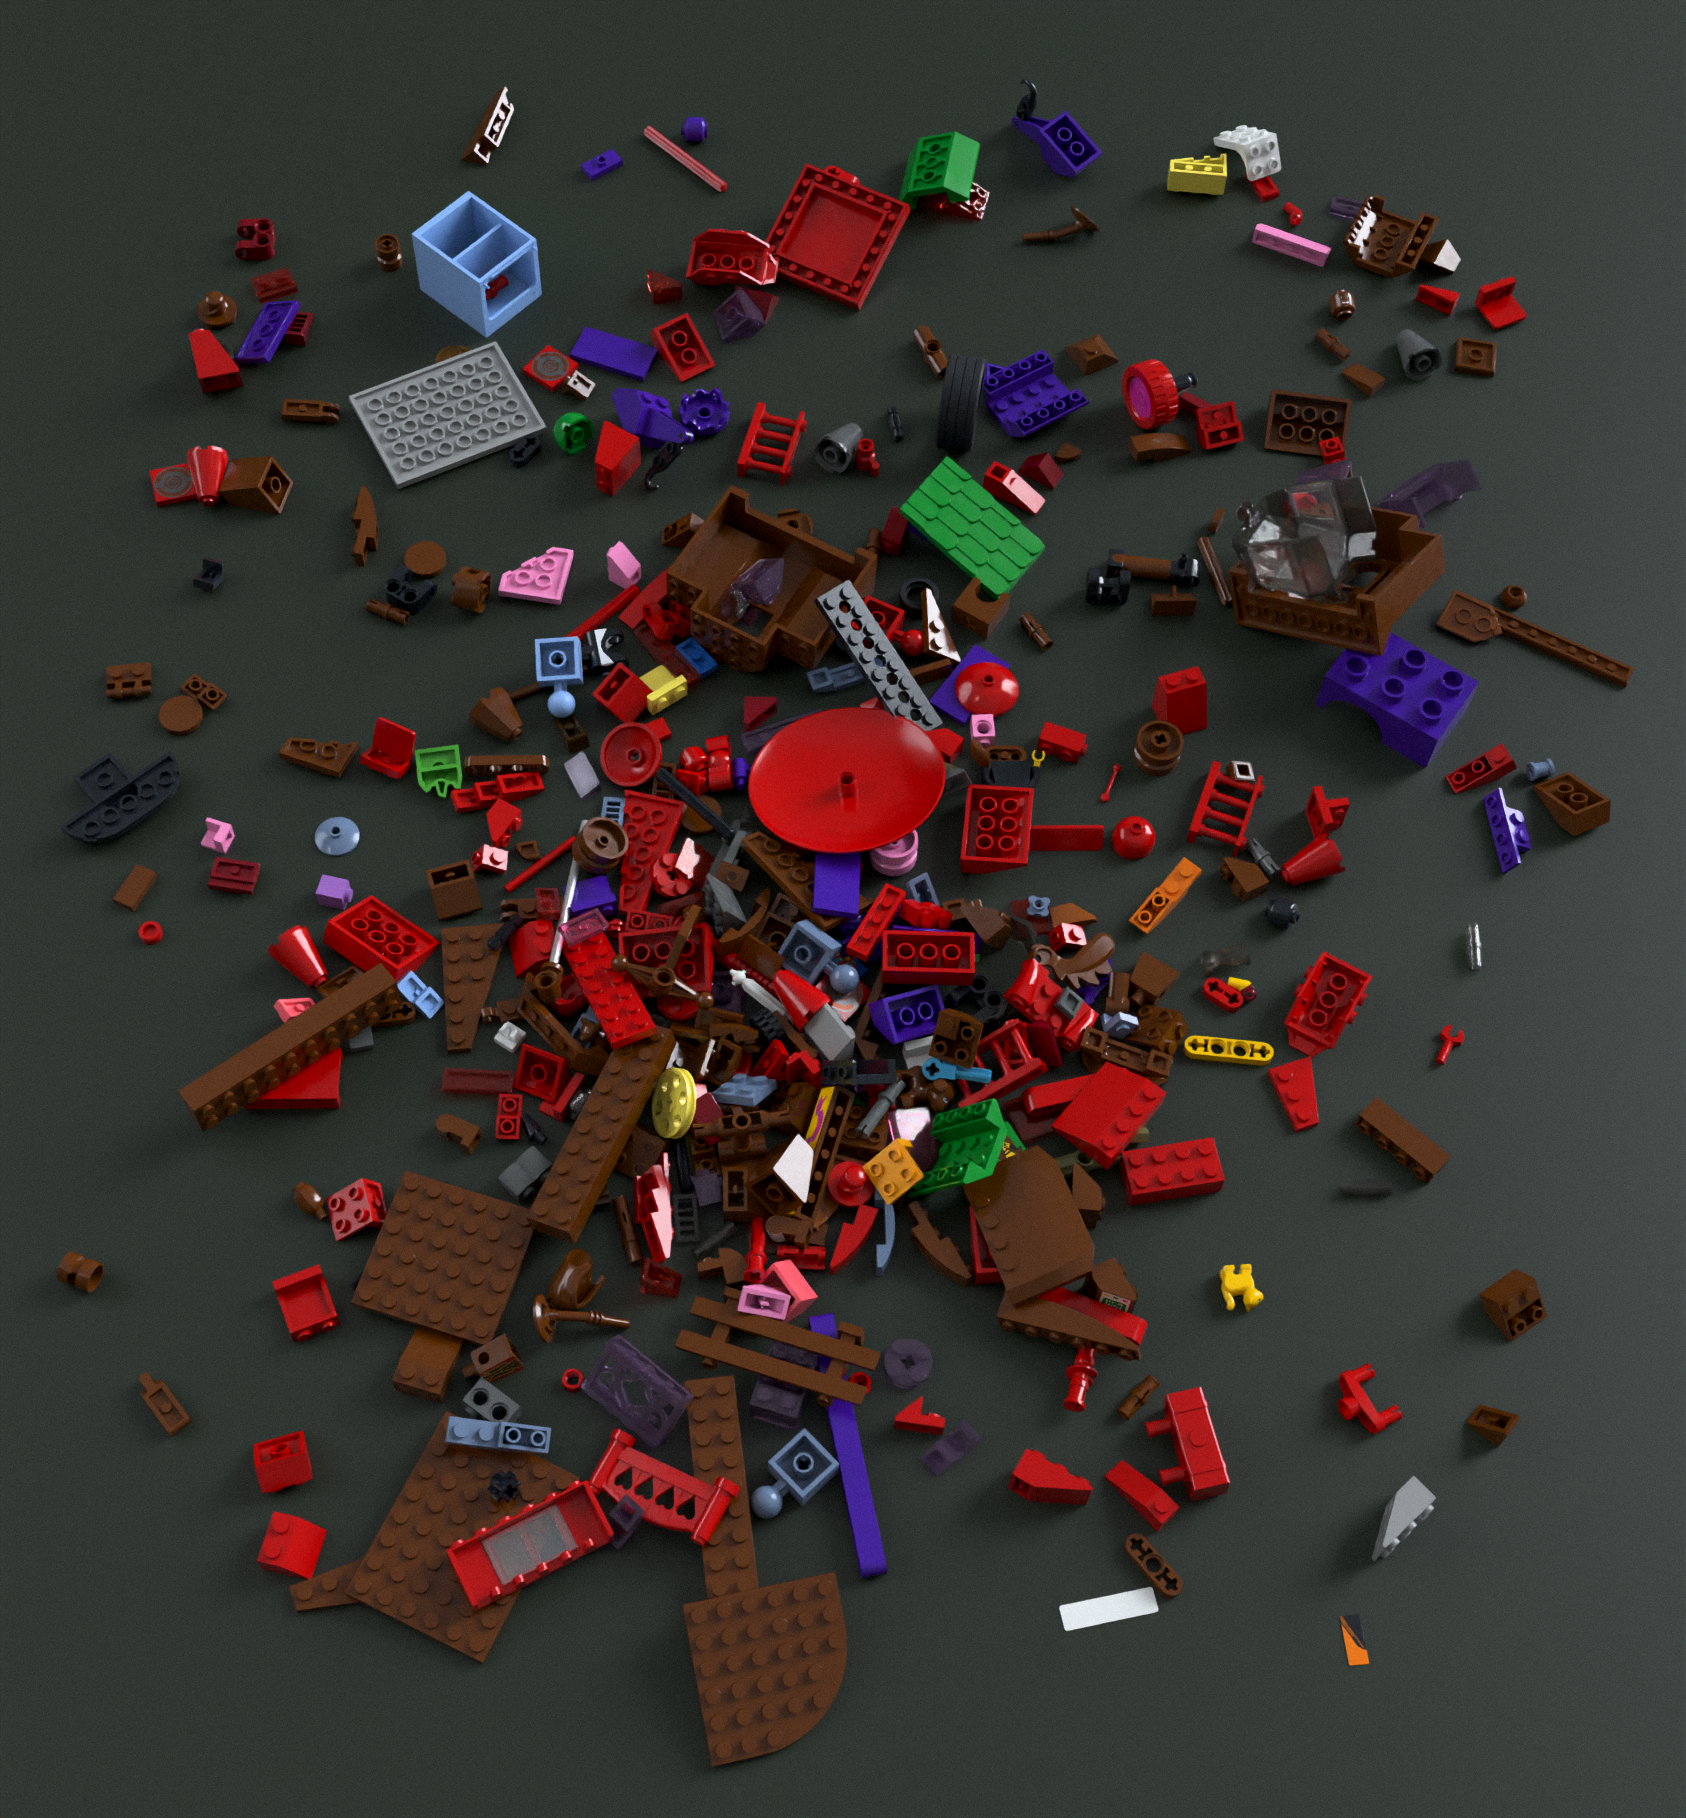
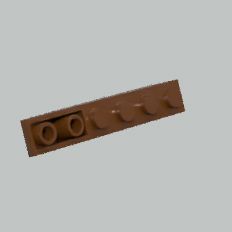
(1064, 1325)

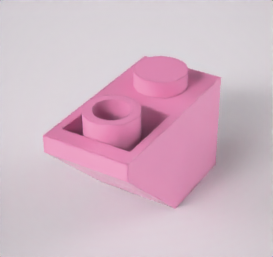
(622, 566)

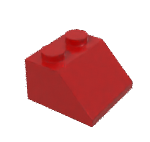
(531, 947)
(282, 1462)
(291, 1546)

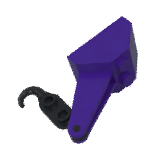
(1061, 141)
(652, 422)

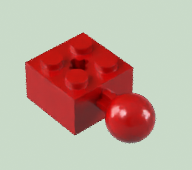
(891, 622)

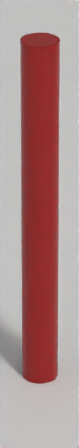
(535, 868)

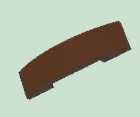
(733, 939)
(1125, 1056)

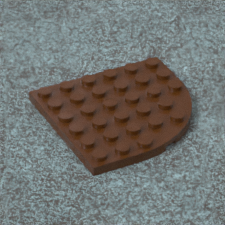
(766, 1664)

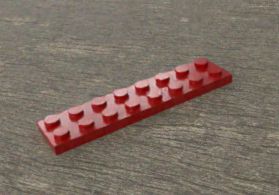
(608, 992)

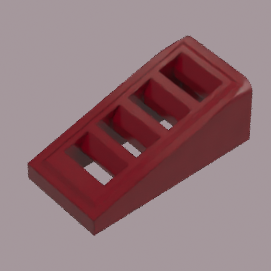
(301, 336)

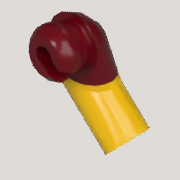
(1244, 987)

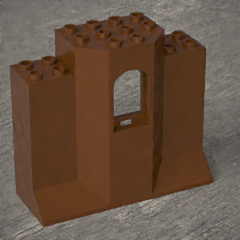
(725, 549)
(1405, 567)

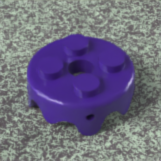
(704, 402)

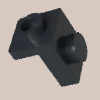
(210, 576)

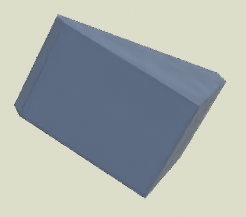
(921, 890)

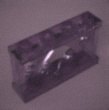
(615, 1398)

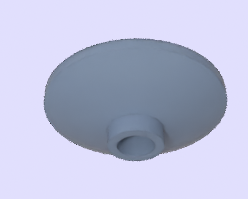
(339, 843)

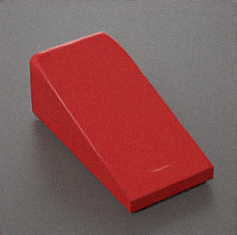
(1438, 298)

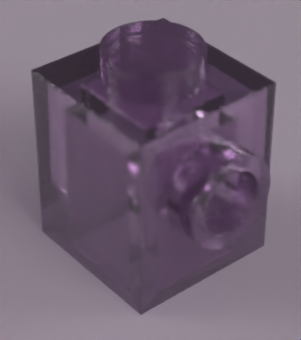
(707, 1186)

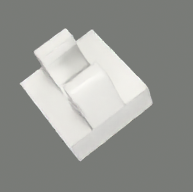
(510, 1037)

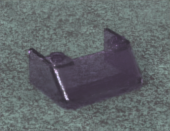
(1431, 488)

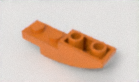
(1166, 897)

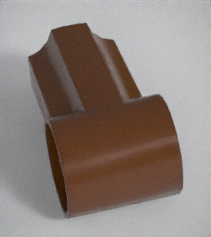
(1117, 994)

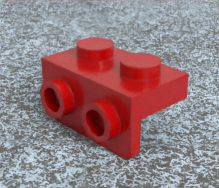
(805, 1068)

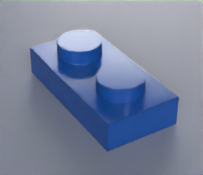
(697, 657)

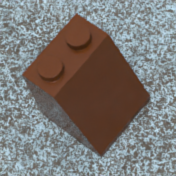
(256, 484)
(783, 1176)

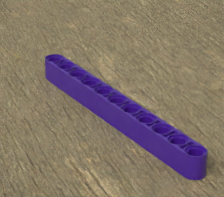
(852, 1469)

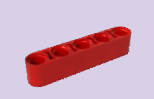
(1054, 1095)
(1125, 1323)

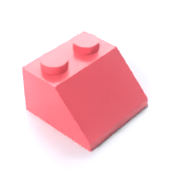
(788, 1279)

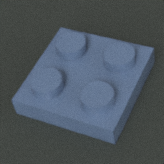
(745, 1090)

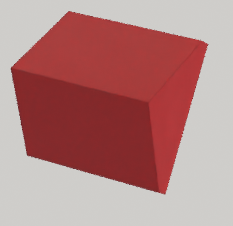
(541, 1073)

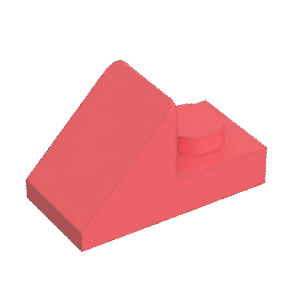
(292, 1007)

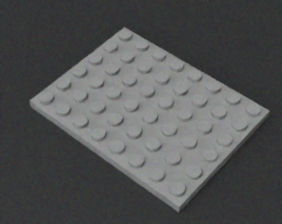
(447, 414)

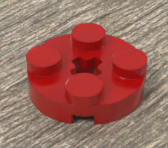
(661, 879)

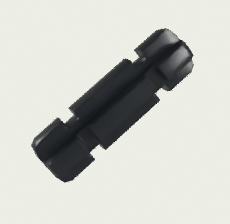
(895, 423)
(505, 932)

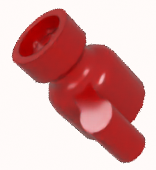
(866, 456)

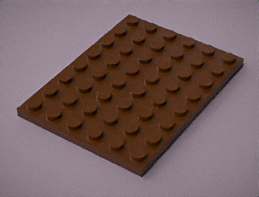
(441, 1503)

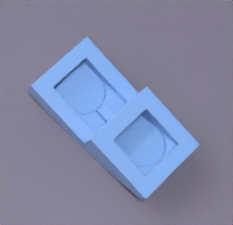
(417, 993)

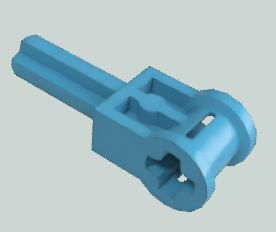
(952, 1071)

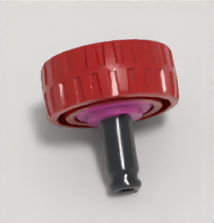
(1153, 393)

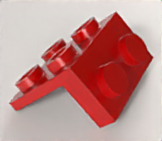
(1498, 304)
(390, 749)

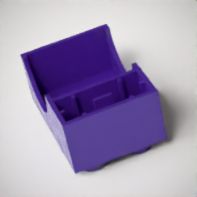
(1405, 692)

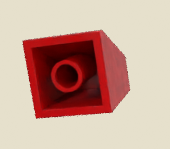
(213, 364)
(616, 458)
(1182, 700)

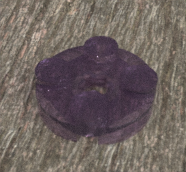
(896, 1370)

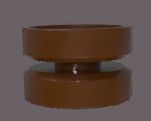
(1158, 748)
(600, 845)

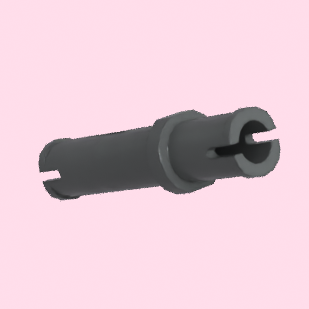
(885, 1100)

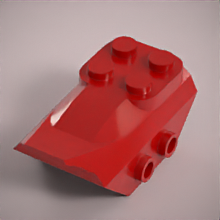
(730, 258)
(1325, 1004)

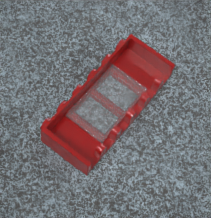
(529, 1544)

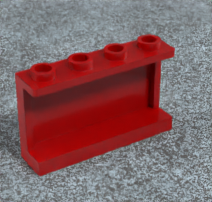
(311, 1088)

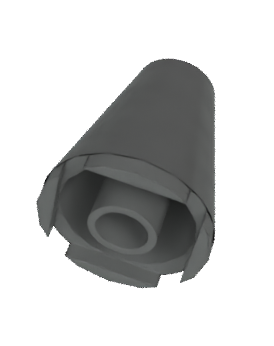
(1417, 355)
(838, 447)

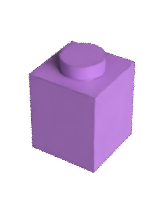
(334, 892)

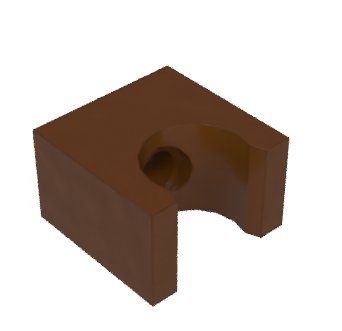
(976, 614)

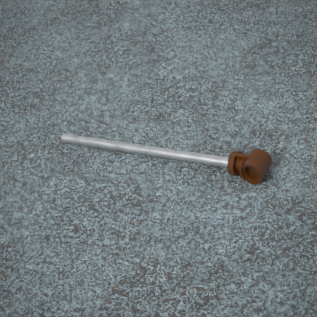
(551, 972)

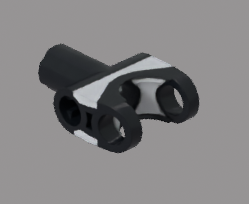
(596, 651)

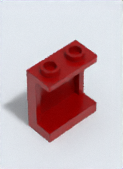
(306, 1303)

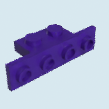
(1507, 830)

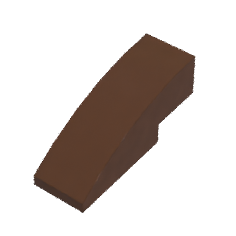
(1158, 446)

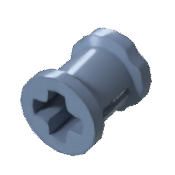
(1540, 769)

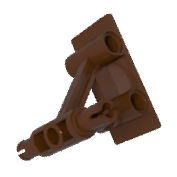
(742, 1133)

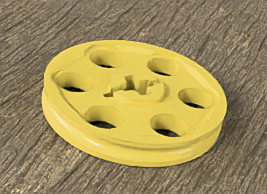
(670, 1103)

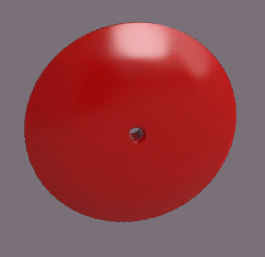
(846, 780)

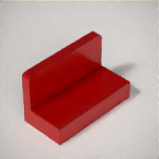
(559, 1109)

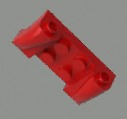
(1035, 996)

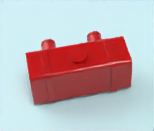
(1194, 1443)

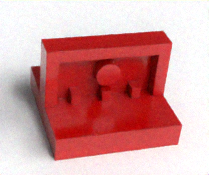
(1325, 814)

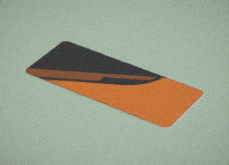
(1354, 1639)

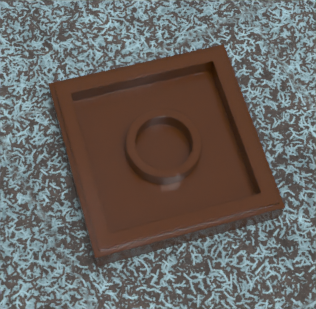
(1475, 357)

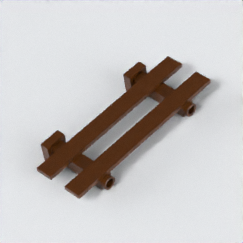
(828, 1386)

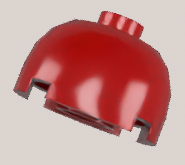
(1133, 838)

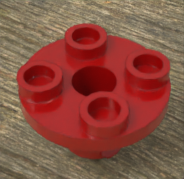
(849, 1184)

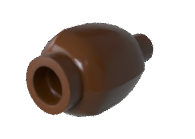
(309, 1200)

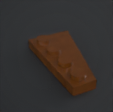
(325, 1589)

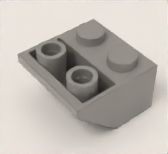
(830, 1035)

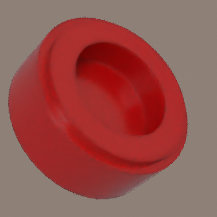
(150, 932)

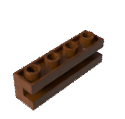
(1402, 1140)

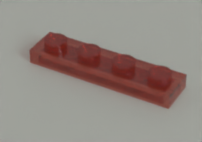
(667, 655)

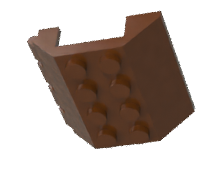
(1386, 240)

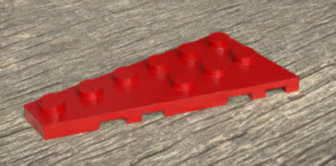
(650, 829)

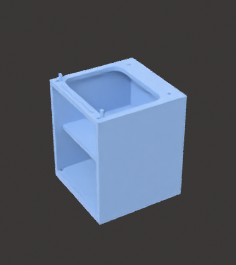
(466, 251)

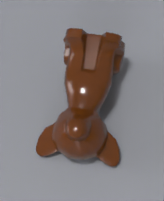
(593, 1033)

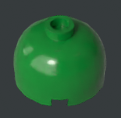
(573, 432)

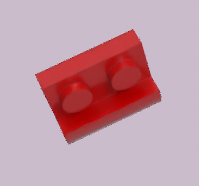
(1218, 425)

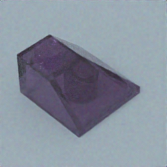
(738, 317)
(762, 581)

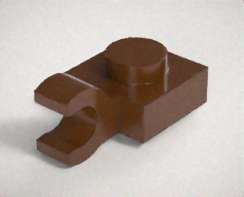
(954, 906)
(504, 1011)

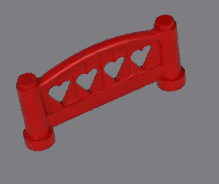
(709, 1500)

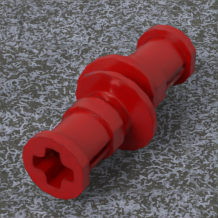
(1080, 1379)

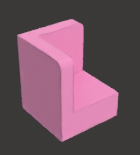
(217, 836)

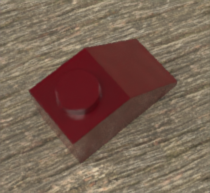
(895, 533)

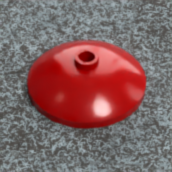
(986, 697)
(619, 754)

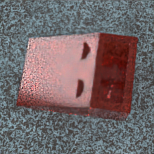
(969, 209)

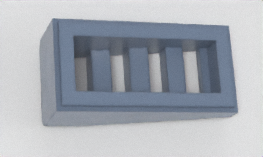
(614, 800)

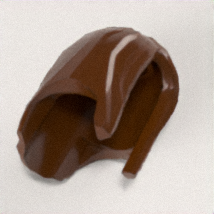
(572, 1283)

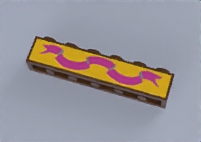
(824, 1138)

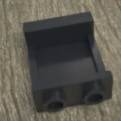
(869, 1071)

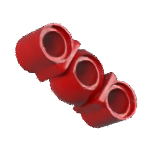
(719, 763)

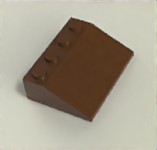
(1302, 420)

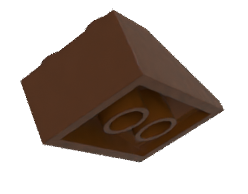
(1574, 803)
(428, 1365)

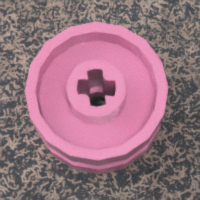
(896, 857)

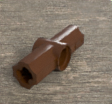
(931, 350)

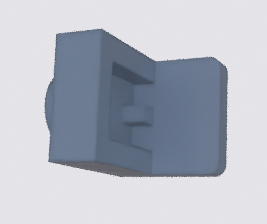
(1118, 1025)

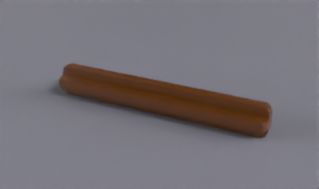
(1215, 570)

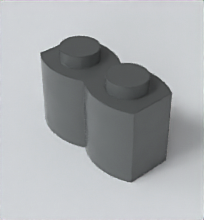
(525, 1174)

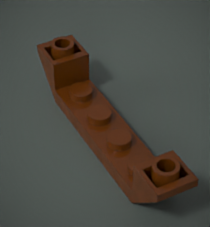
(862, 1047)
(587, 1061)

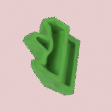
(439, 768)

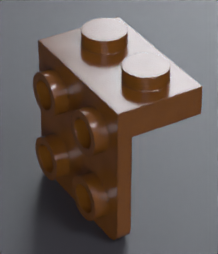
(1158, 1028)
(692, 1058)

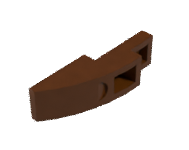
(366, 527)
(940, 1253)

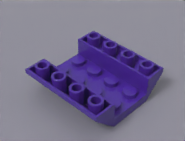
(1029, 395)

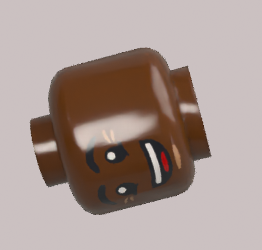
(1342, 305)

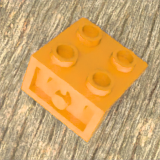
(893, 1170)

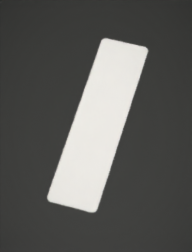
(1108, 1608)

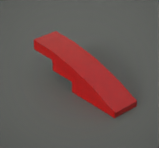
(654, 592)
(506, 787)
(658, 1221)

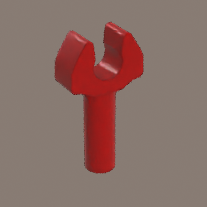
(1448, 1043)

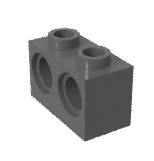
(495, 1403)

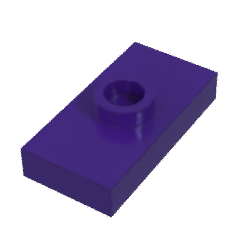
(601, 164)

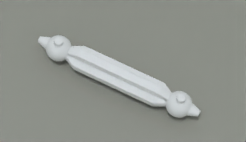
(758, 993)

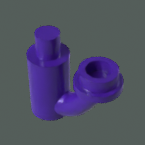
(739, 772)

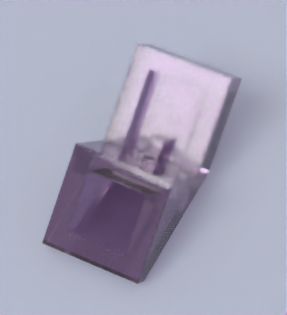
(952, 1448)
(625, 1521)

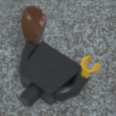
(1006, 772)

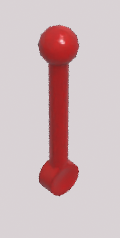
(1105, 796)

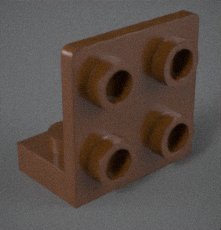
(855, 1146)
(641, 1151)

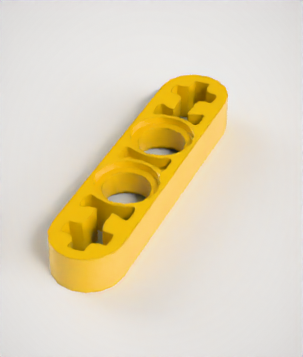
(1228, 1053)

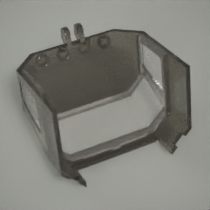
(1307, 537)

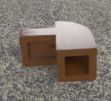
(729, 1264)

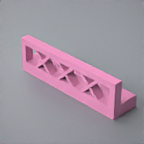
(1291, 244)

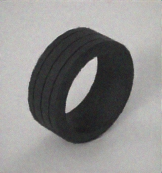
(960, 403)

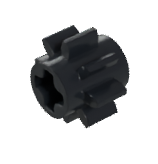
(504, 1486)

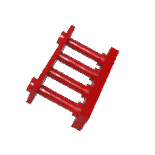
(756, 432)
(1204, 811)
(1011, 1078)

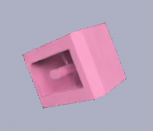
(764, 1301)

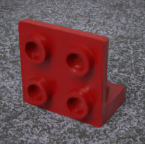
(356, 1208)

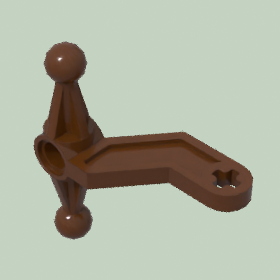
(672, 984)

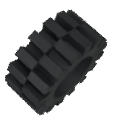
(768, 1027)

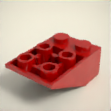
(1047, 1482)

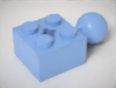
(569, 672)

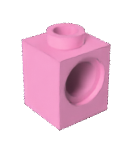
(984, 724)

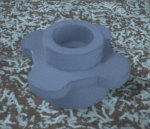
(1035, 911)

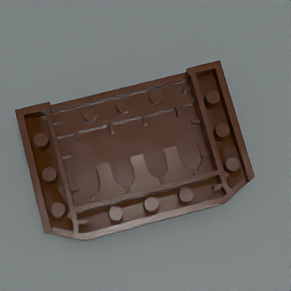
(1031, 1225)

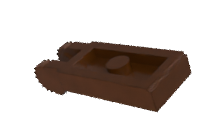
(310, 411)
(525, 907)

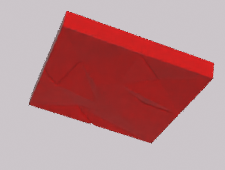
(835, 235)

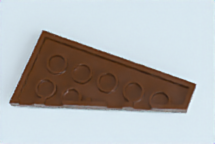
(793, 877)
(468, 977)

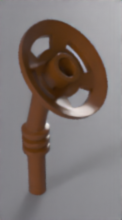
(1082, 221)
(551, 1316)

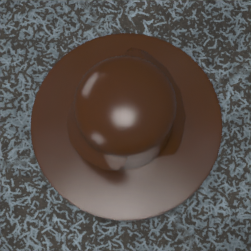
(217, 310)

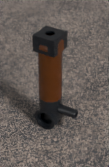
(1183, 571)

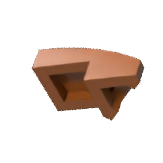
(1071, 914)

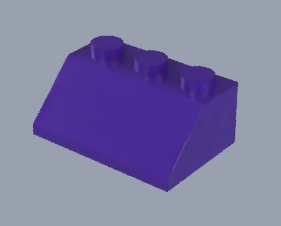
(907, 1014)

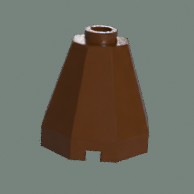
(497, 716)

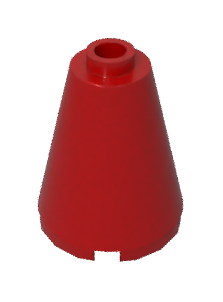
(207, 472)
(1313, 862)
(299, 956)
(799, 997)

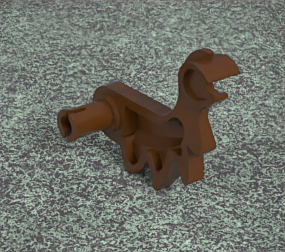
(1083, 966)

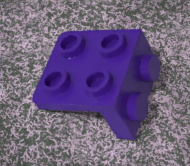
(593, 894)

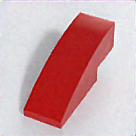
(853, 1237)

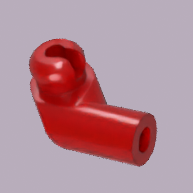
(1295, 213)

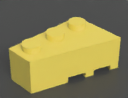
(1198, 175)

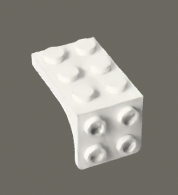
(1256, 147)

